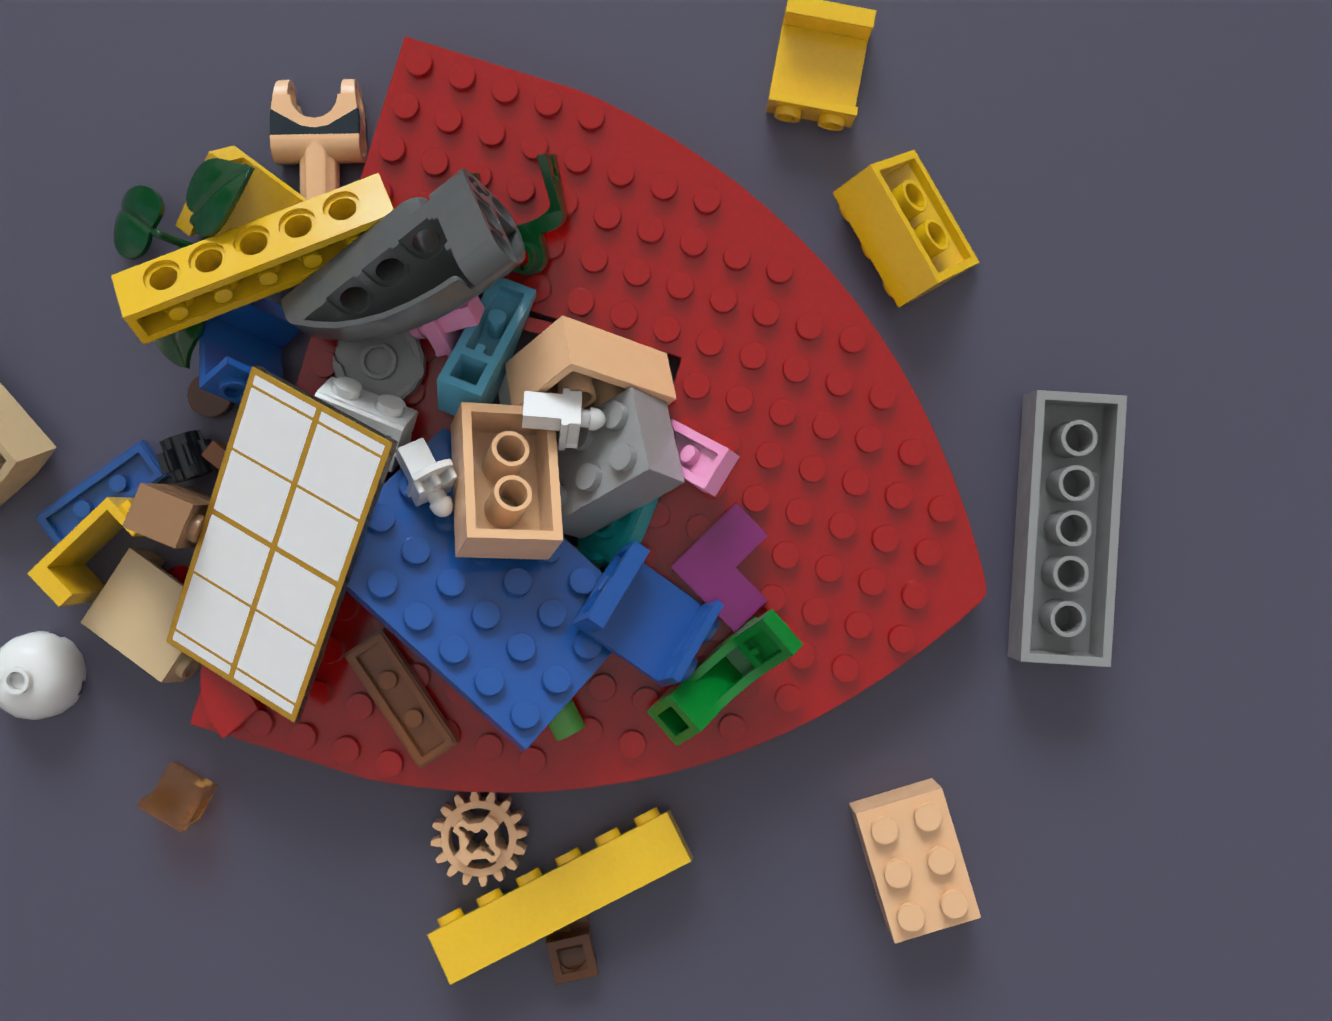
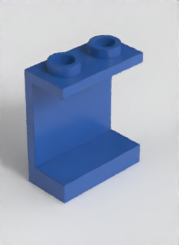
(242, 340)
(647, 618)

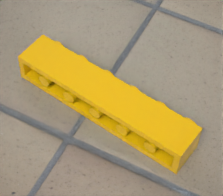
(560, 896)

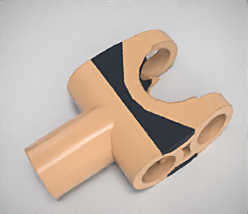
(318, 142)

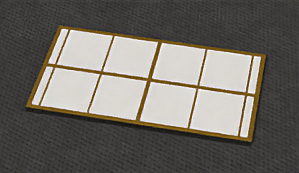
(279, 541)

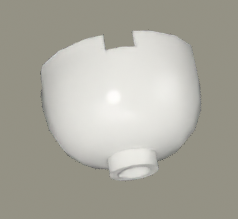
(40, 675)

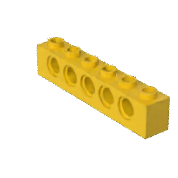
(246, 261)

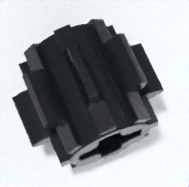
(183, 456)

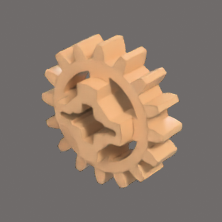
(491, 848)

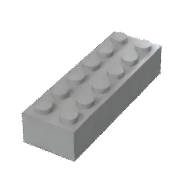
(1067, 528)

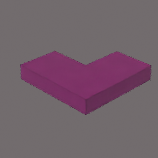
(712, 564)

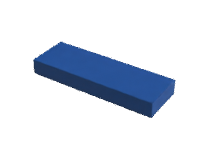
(116, 479)

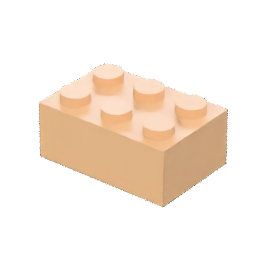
(590, 362)
(505, 485)
(914, 860)

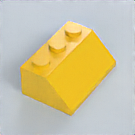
(905, 227)

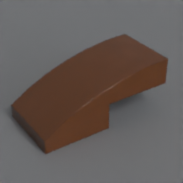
(572, 952)

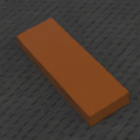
(402, 698)

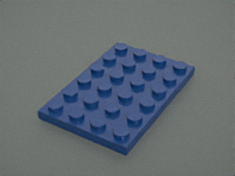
(481, 624)

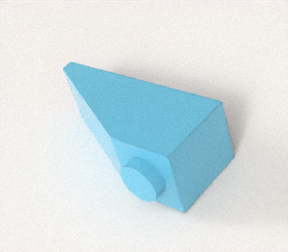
(480, 355)

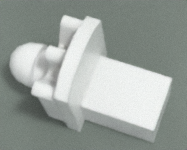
(560, 414)
(426, 478)

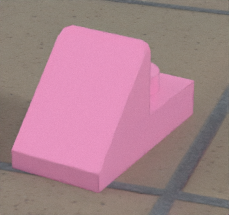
(702, 459)

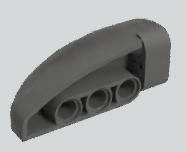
(411, 266)

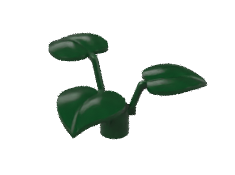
(211, 198)

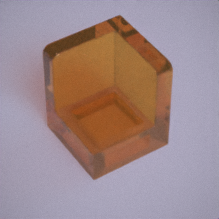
(179, 797)

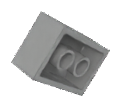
(618, 464)

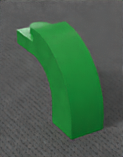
(722, 675)

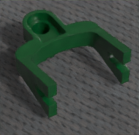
(533, 231)

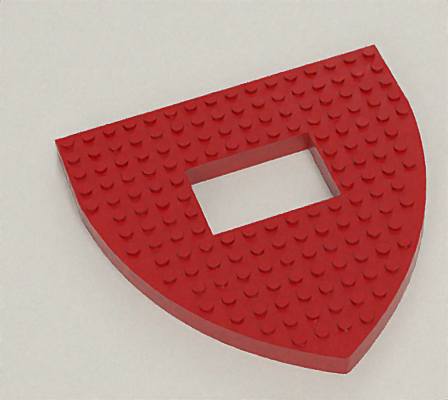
(774, 364)

